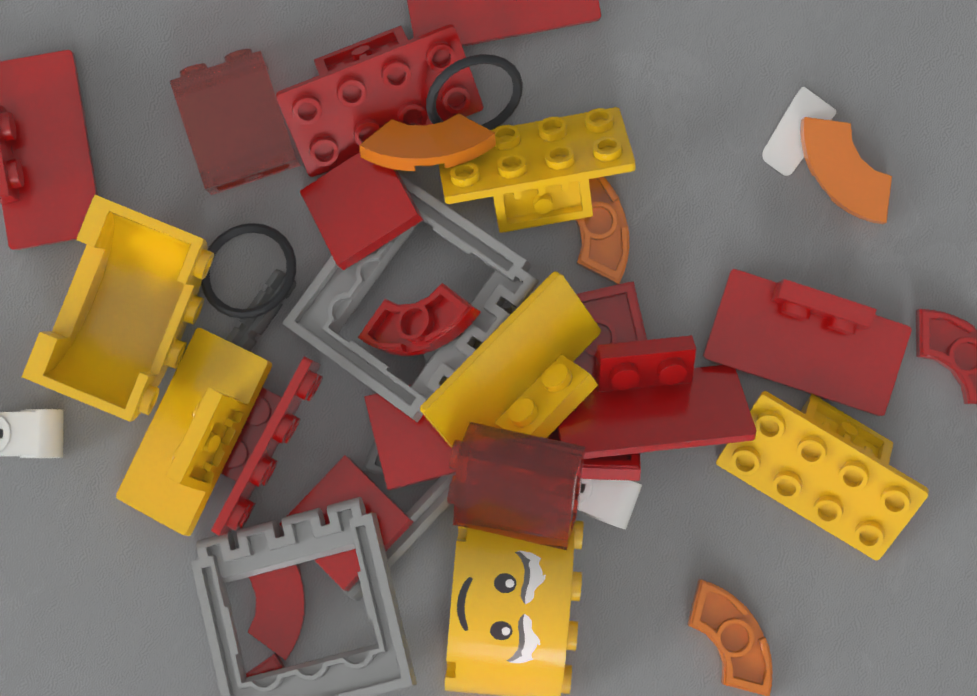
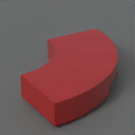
(420, 325)
(952, 345)
(278, 609)

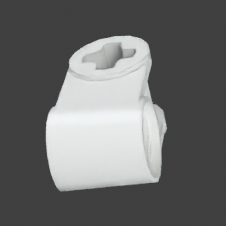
(32, 433)
(609, 500)

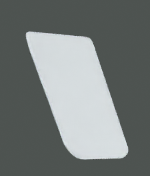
(784, 147)

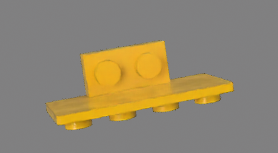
(543, 168)
(523, 370)
(193, 431)
(826, 471)

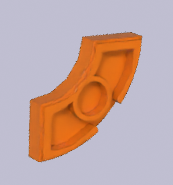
(409, 146)
(842, 172)
(605, 234)
(736, 635)

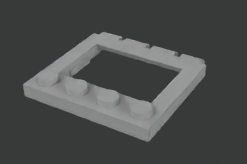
(338, 293)
(305, 538)

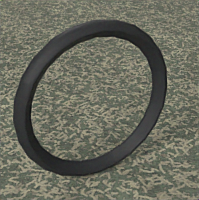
(470, 61)
(284, 289)

